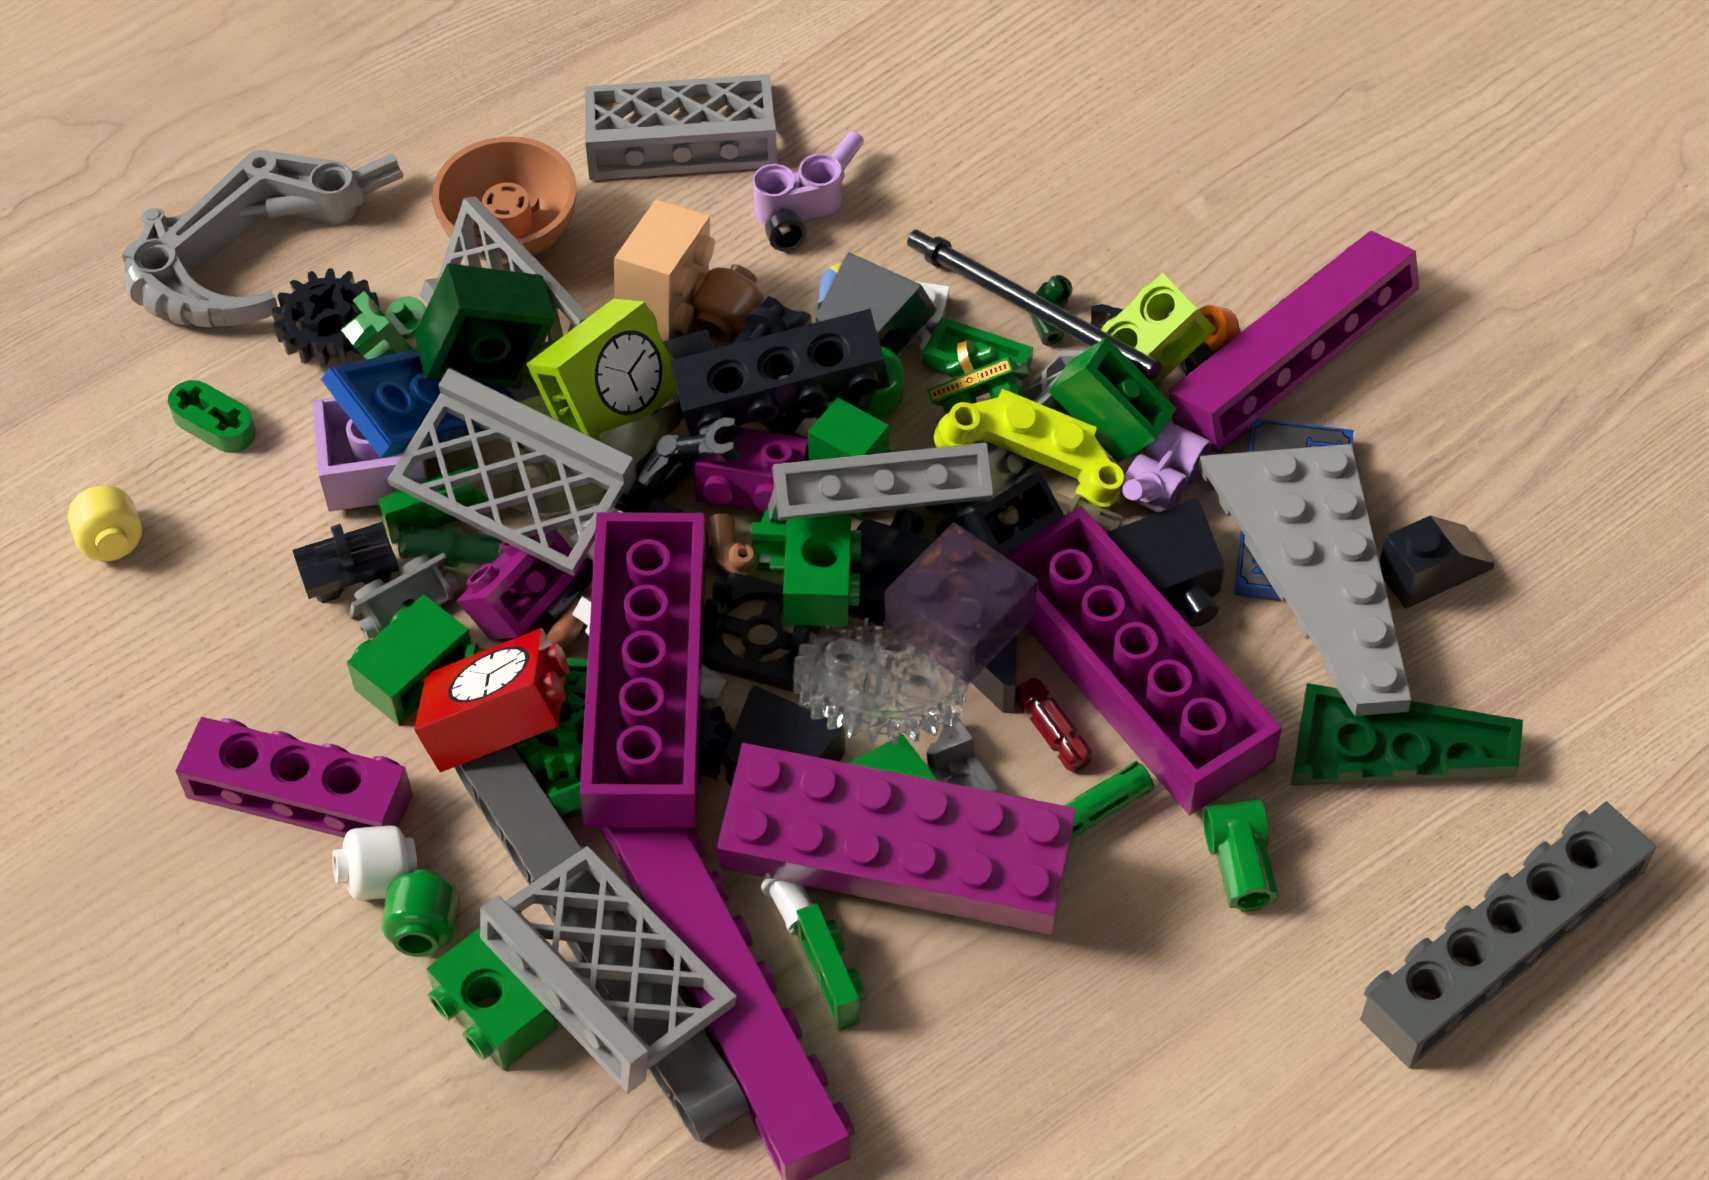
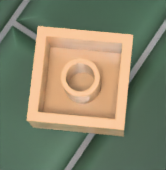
(665, 264)

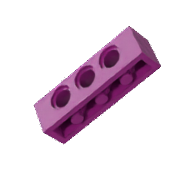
(264, 790)

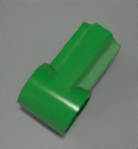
(1240, 840)

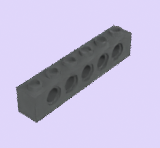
(1417, 1025)

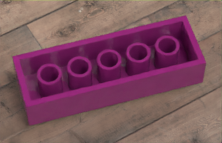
(1143, 664)
(644, 671)
(896, 838)

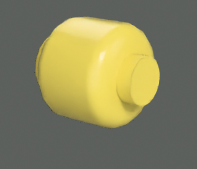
(104, 523)

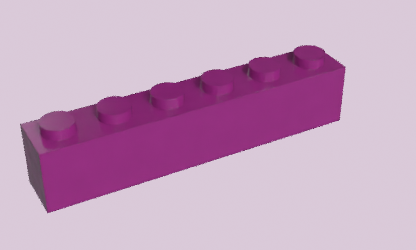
(1295, 339)

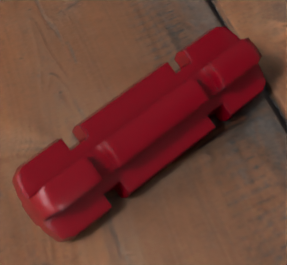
(1053, 724)

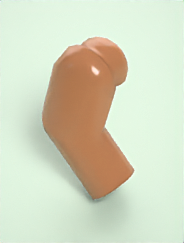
(726, 551)

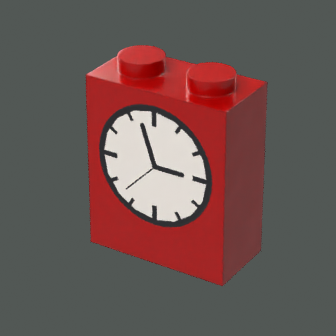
(492, 700)

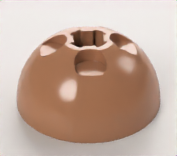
(518, 182)

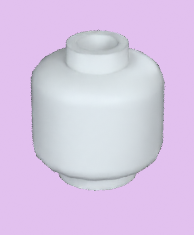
(373, 860)

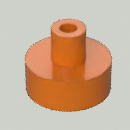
(1225, 323)

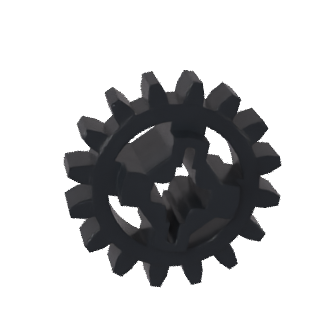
(323, 310)

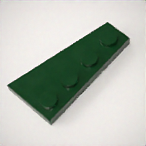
(1400, 746)

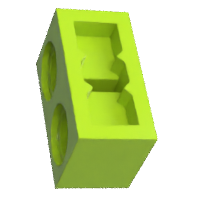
(1163, 339)

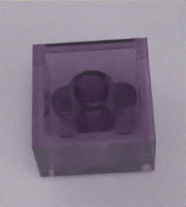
(960, 602)

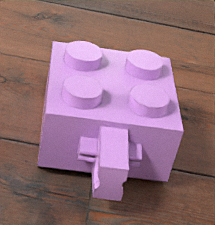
(347, 463)

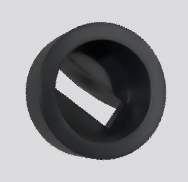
(790, 239)

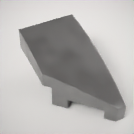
(955, 761)

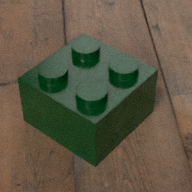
(484, 325)

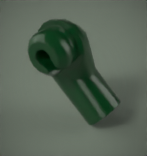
(1057, 292)

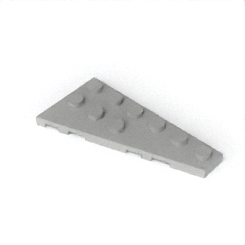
(1318, 551)

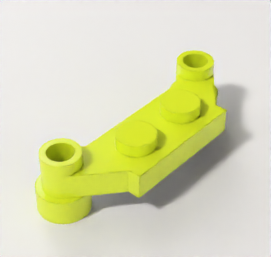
(1039, 436)

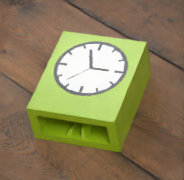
(606, 370)

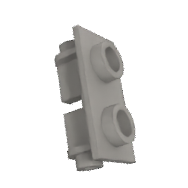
(382, 601)

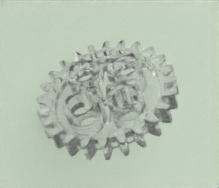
(875, 683)

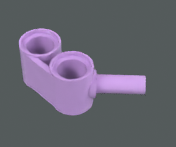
(812, 190)
(1166, 468)

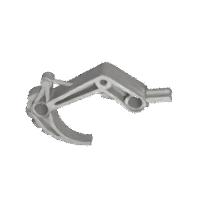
(261, 184)

